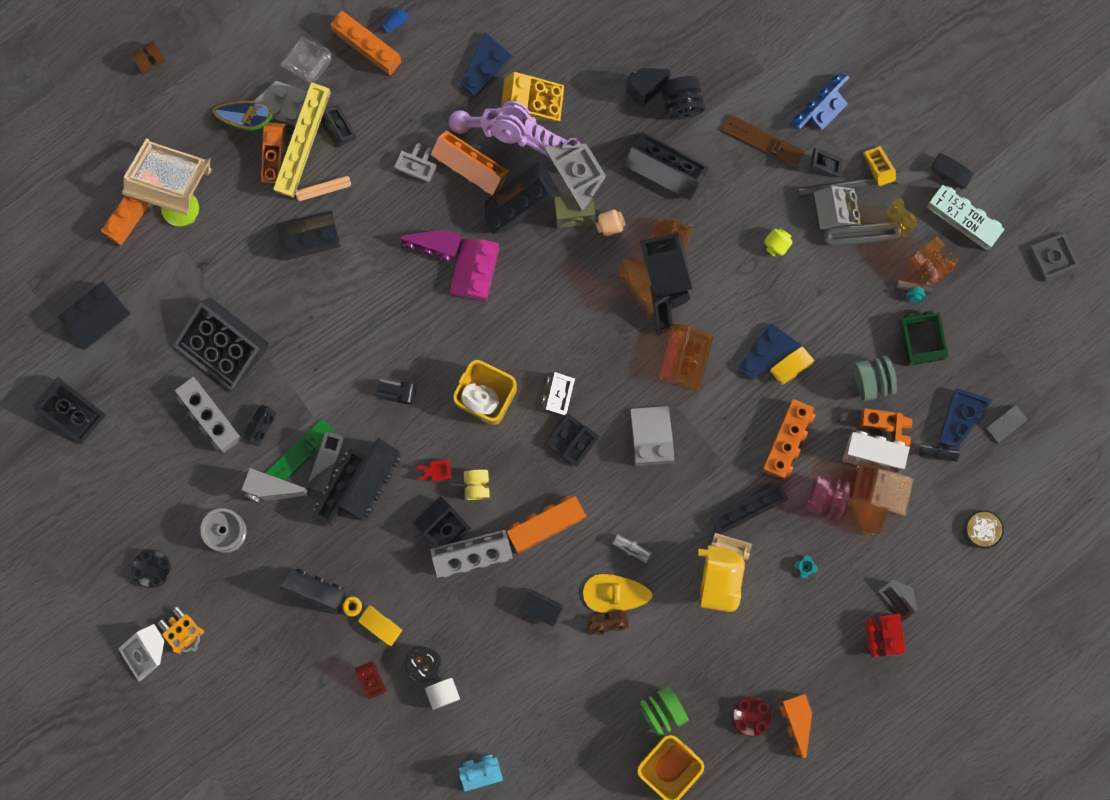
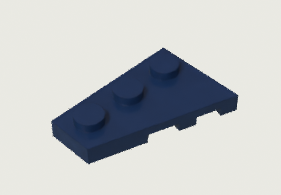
(769, 349)

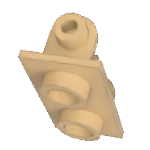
(739, 546)

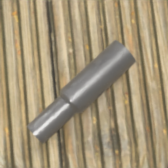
(906, 285)

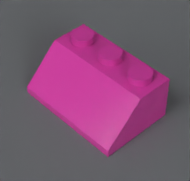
(475, 269)

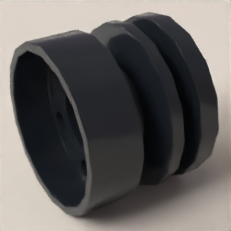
(682, 97)

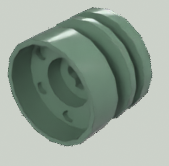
(879, 377)

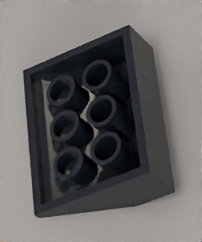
(220, 344)

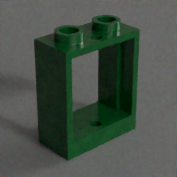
(928, 316)

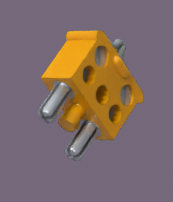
(186, 636)

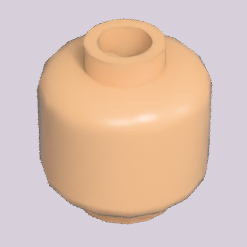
(610, 223)

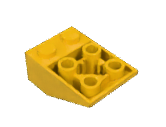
(538, 95)

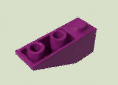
(438, 242)

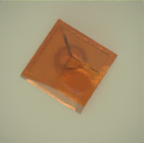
(867, 516)

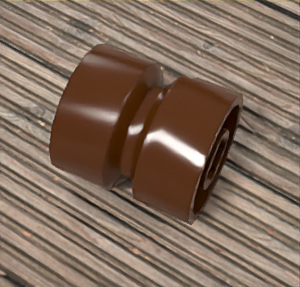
(144, 63)

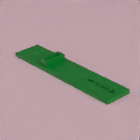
(299, 452)

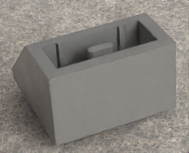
(837, 207)

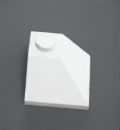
(143, 651)

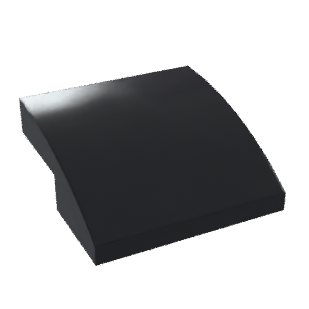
(571, 440)

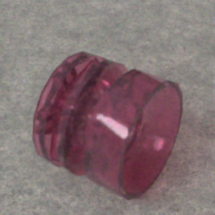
(828, 496)

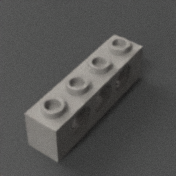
(193, 389)
(462, 550)

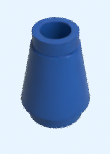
(395, 19)

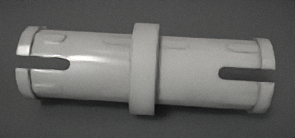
(632, 548)

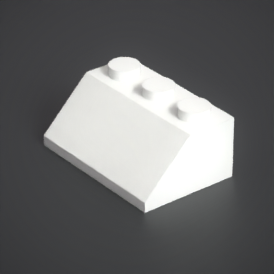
(876, 452)

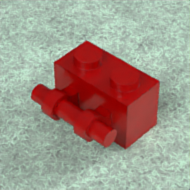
(890, 635)

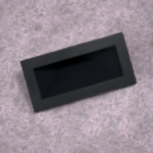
(662, 315)

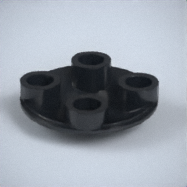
(151, 568)

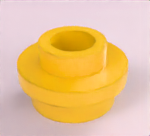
(347, 602)

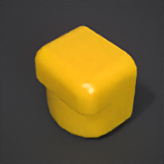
(499, 381)
(721, 579)

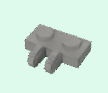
(415, 166)

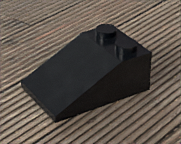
(69, 410)

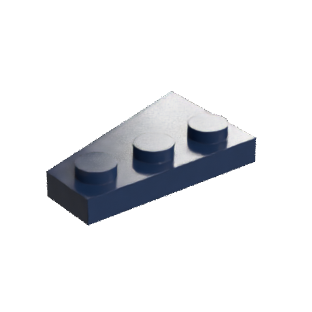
(485, 65)
(961, 417)

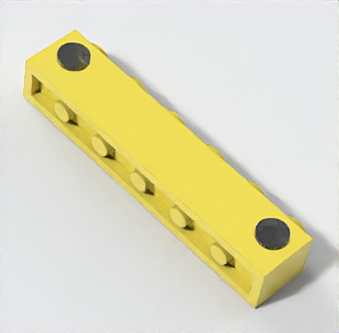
(302, 140)

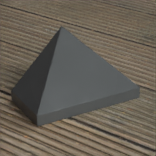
(1006, 424)
(900, 598)

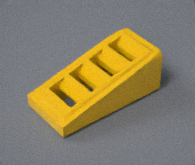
(881, 176)

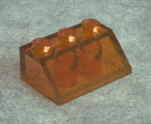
(686, 357)

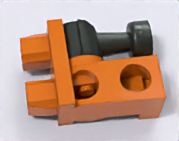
(888, 423)

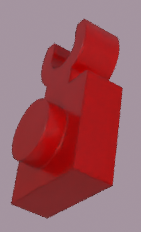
(439, 471)

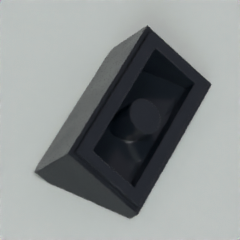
(337, 126)

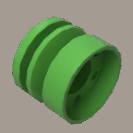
(663, 711)

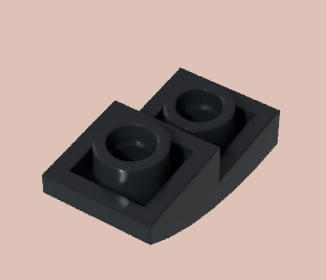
(951, 169)

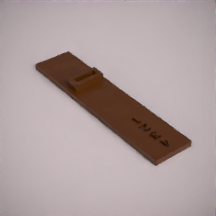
(762, 140)

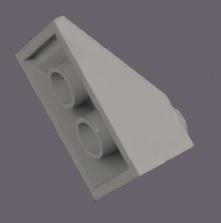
(652, 436)
(267, 488)

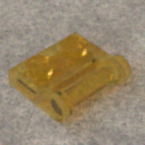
(899, 215)

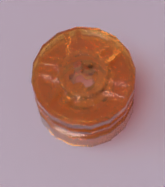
(933, 261)

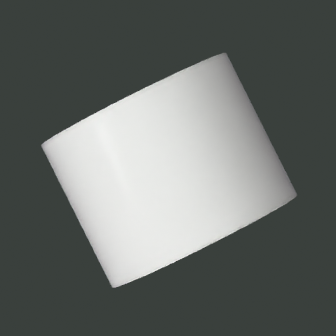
(442, 693)

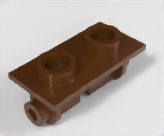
(617, 621)

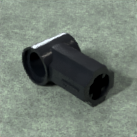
(401, 392)

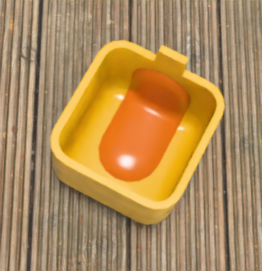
(670, 768)

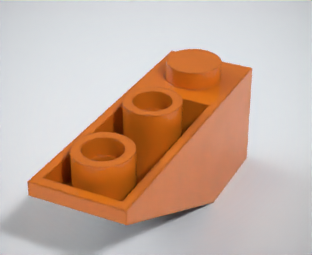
(272, 151)
(799, 719)

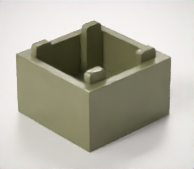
(570, 215)

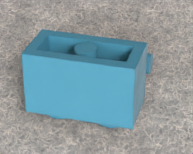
(480, 773)

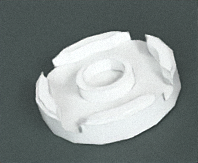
(480, 398)

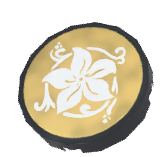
(984, 529)

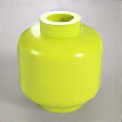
(778, 242)

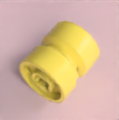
(476, 484)

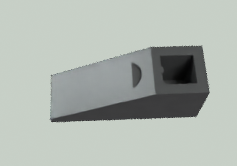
(324, 461)

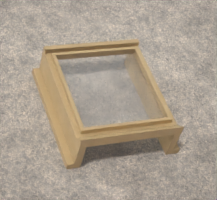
(164, 176)

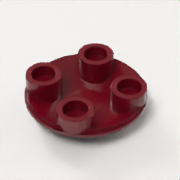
(751, 716)

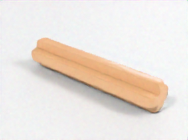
(323, 188)

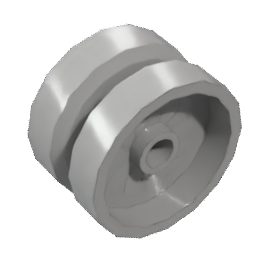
(235, 530)

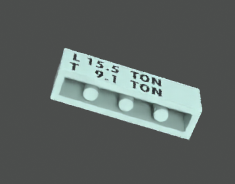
(965, 217)

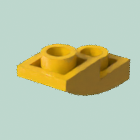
(792, 365)
(380, 625)

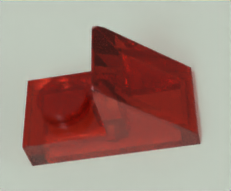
(370, 679)

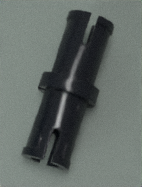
(939, 452)

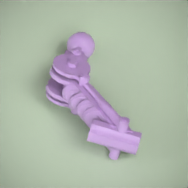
(509, 125)

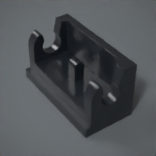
(541, 607)

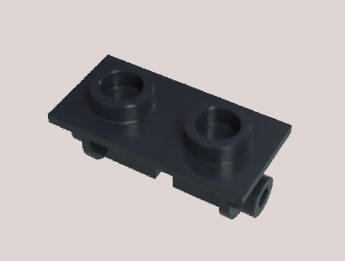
(264, 418)

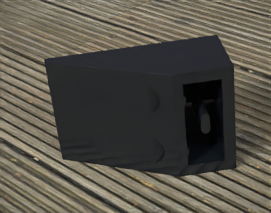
(667, 264)

